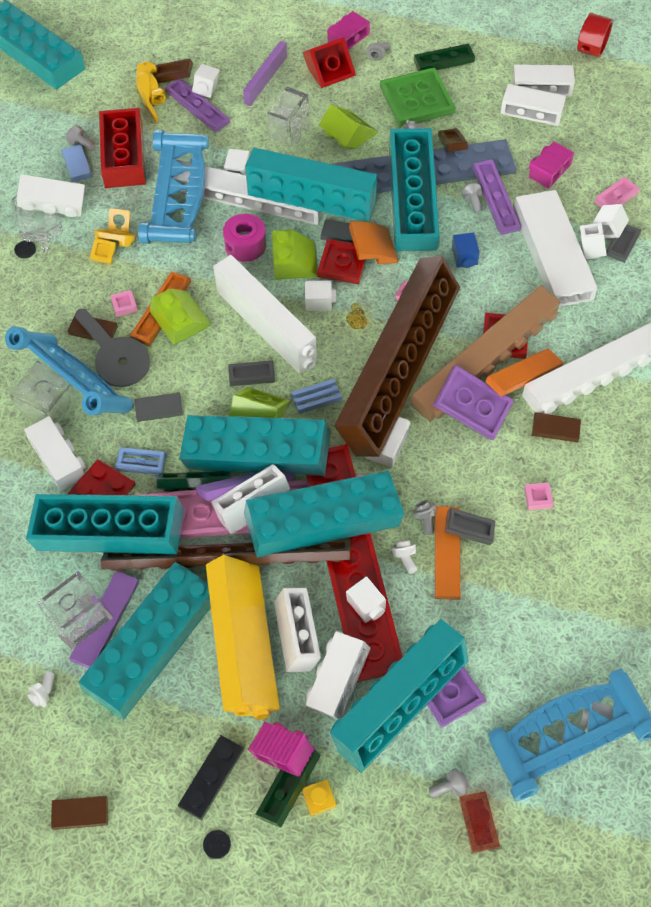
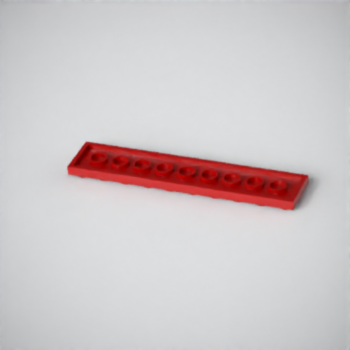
(363, 562)

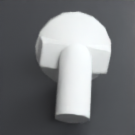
(404, 550)
(39, 693)

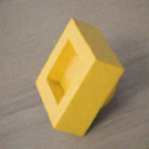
(103, 251)
(319, 797)

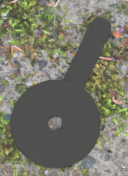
(113, 351)

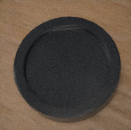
(25, 249)
(216, 844)

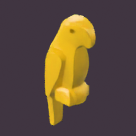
(148, 87)

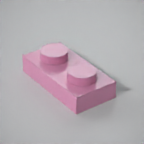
(618, 193)

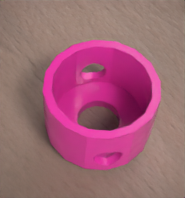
(248, 246)

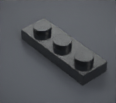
(210, 777)

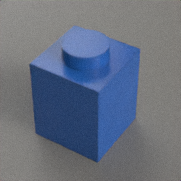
(465, 250)

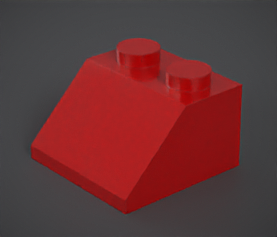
(329, 62)

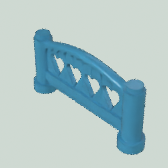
(172, 147)
(93, 401)
(524, 767)

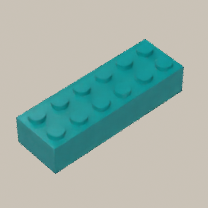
(38, 47)
(311, 184)
(413, 190)
(255, 444)
(323, 513)
(106, 523)
(147, 641)
(399, 695)

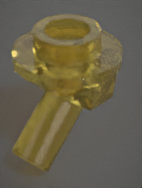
(356, 318)

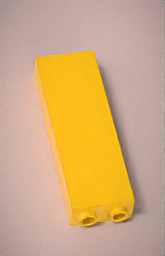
(241, 638)

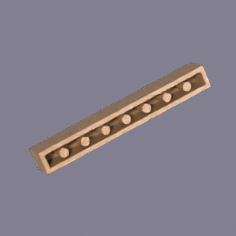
(492, 347)

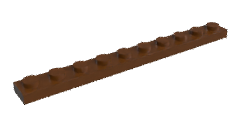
(199, 555)

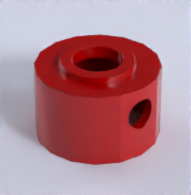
(594, 35)

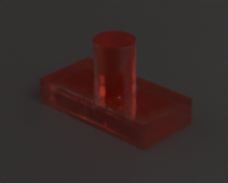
(479, 822)

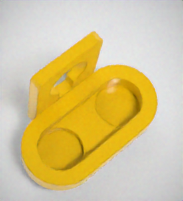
(122, 235)

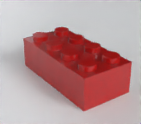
(122, 148)

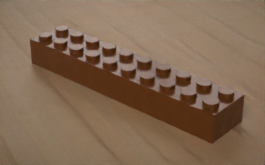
(397, 358)

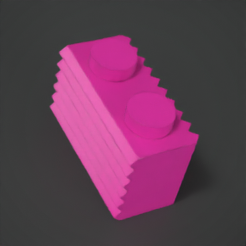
(351, 27)
(550, 164)
(281, 748)

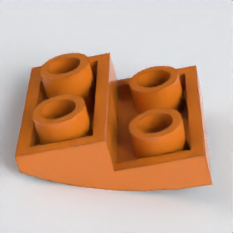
(373, 242)

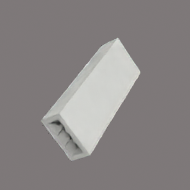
(555, 248)
(265, 314)

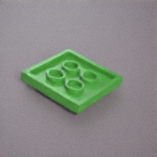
(417, 96)

